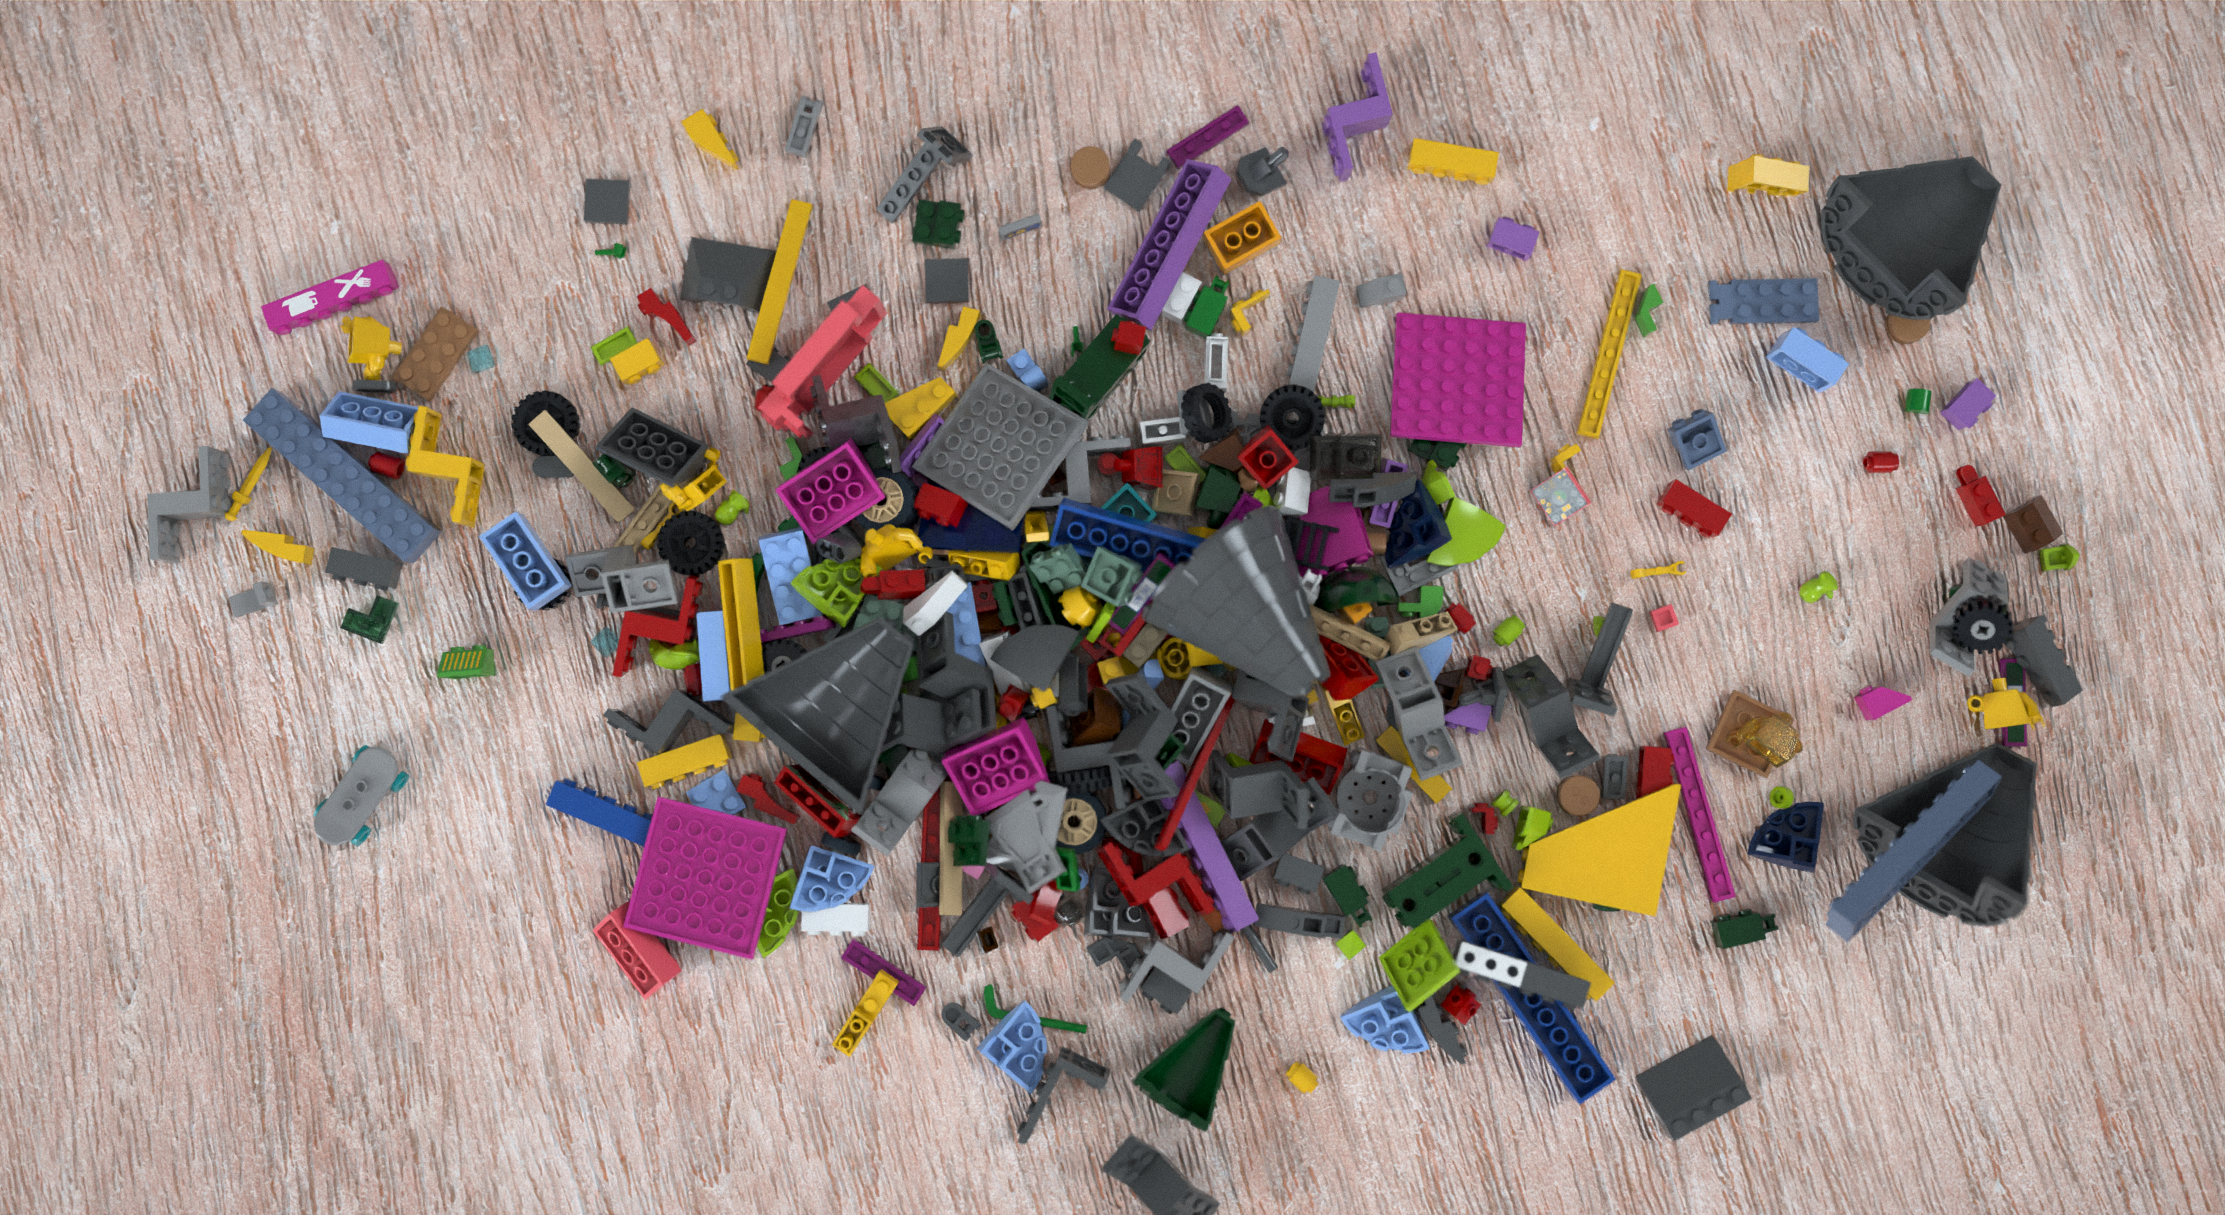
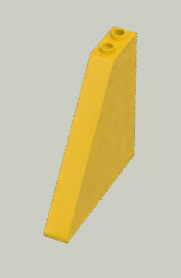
(1609, 857)

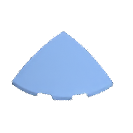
(828, 880)
(1386, 1023)
(1018, 1046)

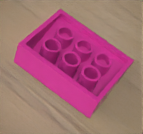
(831, 491)
(996, 767)

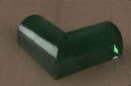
(376, 624)

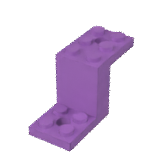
(1357, 117)

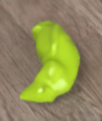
(674, 656)

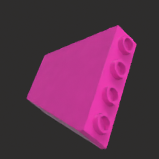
(1342, 548)

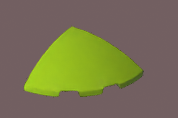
(1471, 532)
(833, 588)
(779, 916)

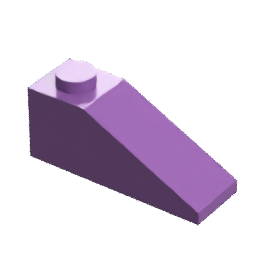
(1383, 513)

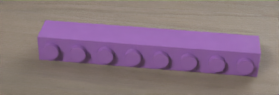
(1211, 859)

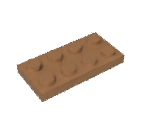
(435, 353)

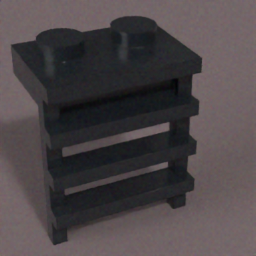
(1295, 531)

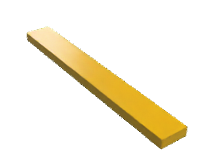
(779, 282)
(1609, 354)

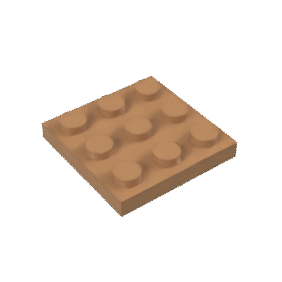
(1737, 713)

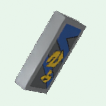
(1020, 227)

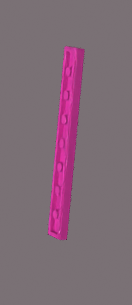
(1699, 815)

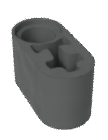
(839, 547)

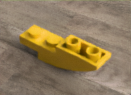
(865, 1013)

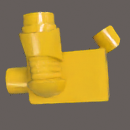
(369, 344)
(698, 488)
(889, 547)
(2005, 707)

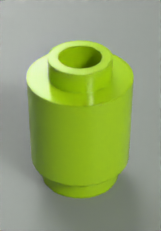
(1508, 631)

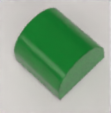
(1918, 401)

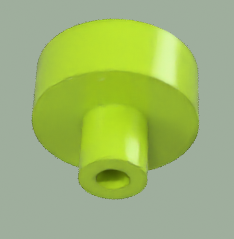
(1781, 797)

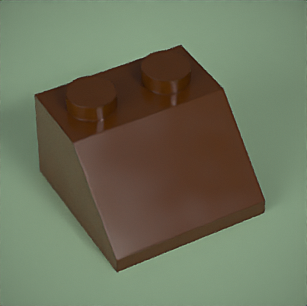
(2033, 525)
(1100, 720)

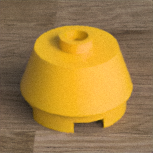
(1080, 606)
(1174, 658)

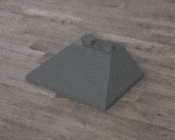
(726, 273)

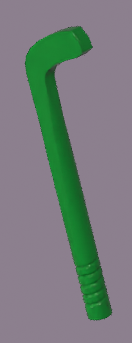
(997, 1013)

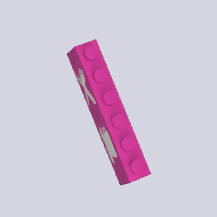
(330, 297)

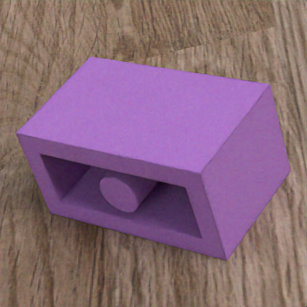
(1513, 238)
(1968, 404)

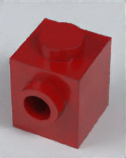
(1128, 337)
(1095, 649)

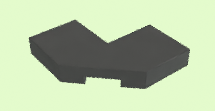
(1108, 948)

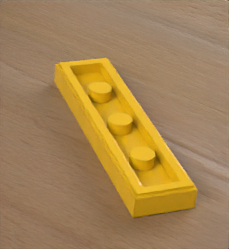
(1393, 745)

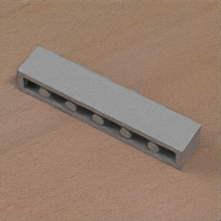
(1313, 332)

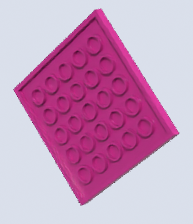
(1458, 380)
(705, 877)

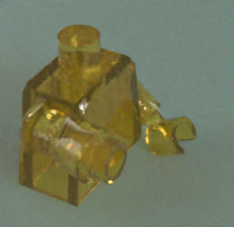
(1771, 738)

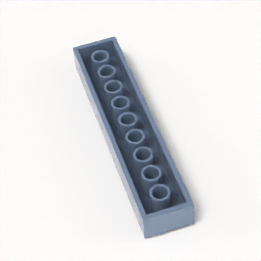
(342, 476)
(1912, 850)

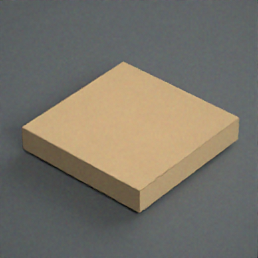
(1177, 494)

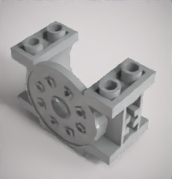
(1358, 825)

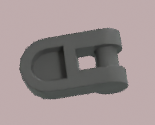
(953, 1014)

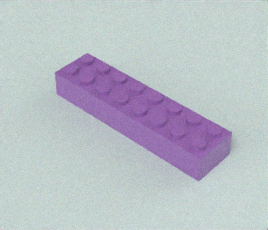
(1169, 243)

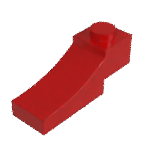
(652, 306)
(754, 787)
(1045, 903)

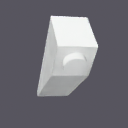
(933, 603)

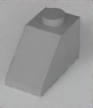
(1381, 290)

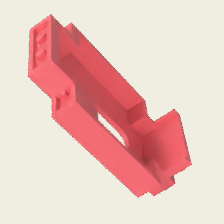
(824, 354)

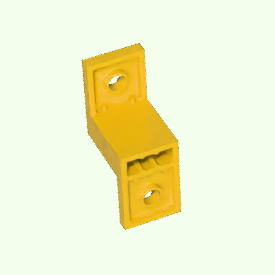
(428, 463)

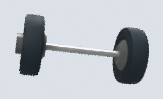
(845, 844)

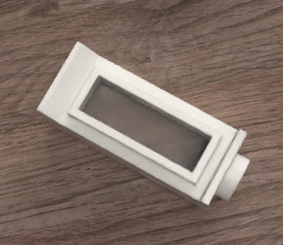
(1216, 360)

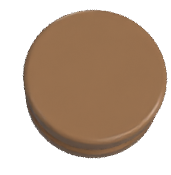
(1090, 167)
(1906, 330)
(1578, 795)

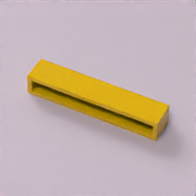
(740, 620)
(1553, 941)

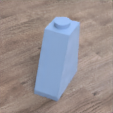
(1435, 656)

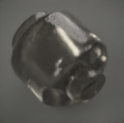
(1069, 911)

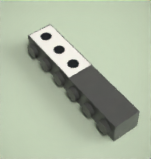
(1522, 974)

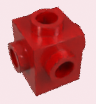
(1461, 1004)

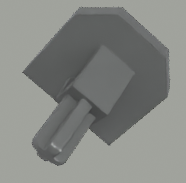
(1260, 172)
(1489, 692)

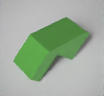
(1650, 300)
(790, 468)

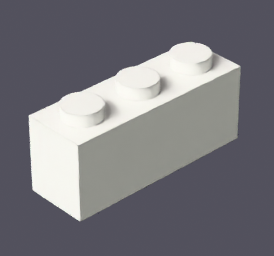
(1001, 676)
(845, 917)

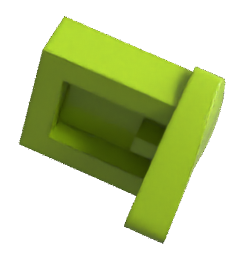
(2059, 557)

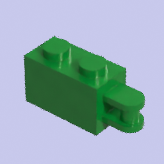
(1207, 308)

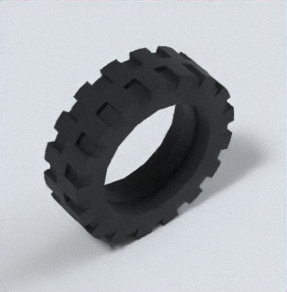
(1193, 418)

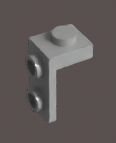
(253, 600)

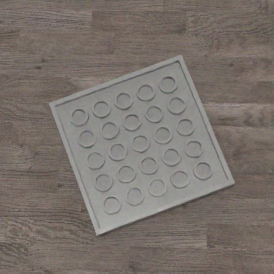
(1000, 445)

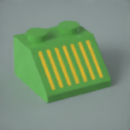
(467, 663)

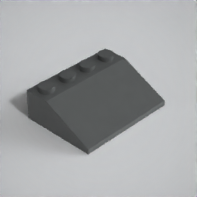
(654, 448)
(1692, 1088)

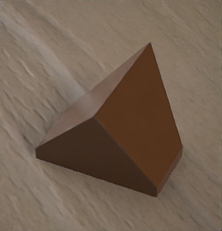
(1225, 451)
(1450, 685)

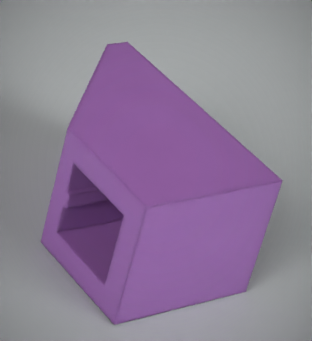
(1472, 717)

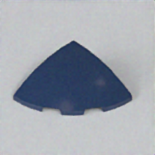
(1416, 528)
(1790, 837)

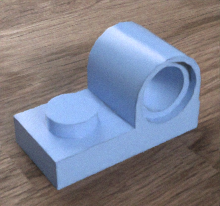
(1027, 371)

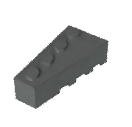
(2043, 661)

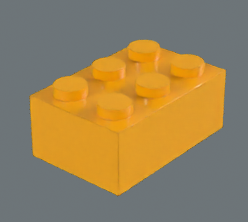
(1241, 237)

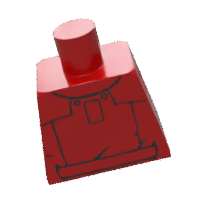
(1142, 467)

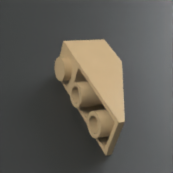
(1419, 632)

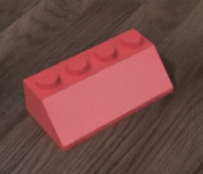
(637, 953)

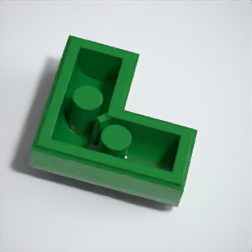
(1069, 879)

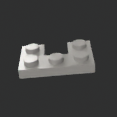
(1409, 578)

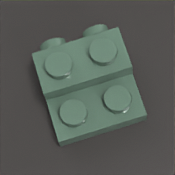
(1059, 568)
(1112, 577)
(874, 608)

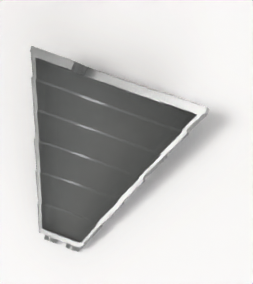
(1911, 233)
(1245, 604)
(832, 706)
(1987, 863)

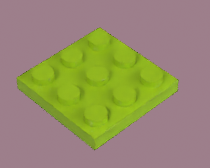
(1419, 965)

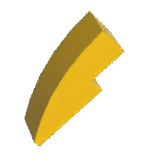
(958, 337)
(280, 546)

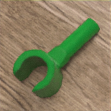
(618, 251)
(1076, 344)

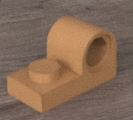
(1376, 535)

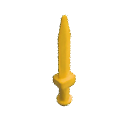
(242, 496)

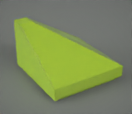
(1350, 944)

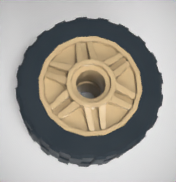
(896, 507)
(1090, 831)

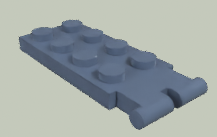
(1765, 301)

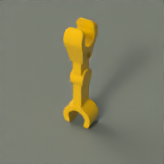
(649, 541)
(1671, 569)

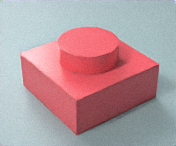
(1664, 618)

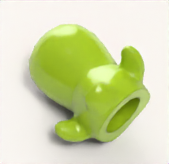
(729, 509)
(1815, 588)

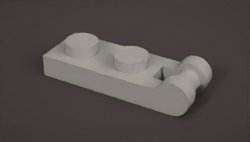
(803, 127)

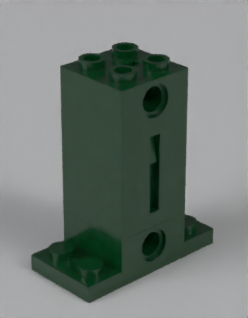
(1095, 373)
(1444, 876)

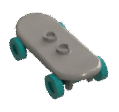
(357, 796)

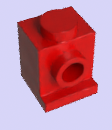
(988, 604)
(1478, 668)
(1012, 702)

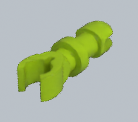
(1346, 401)

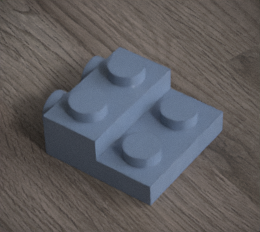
(1697, 438)

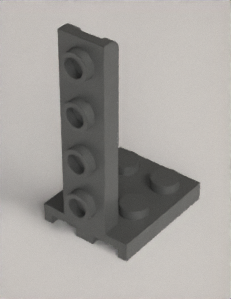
(938, 145)
(1590, 690)
(983, 907)
(1076, 1067)

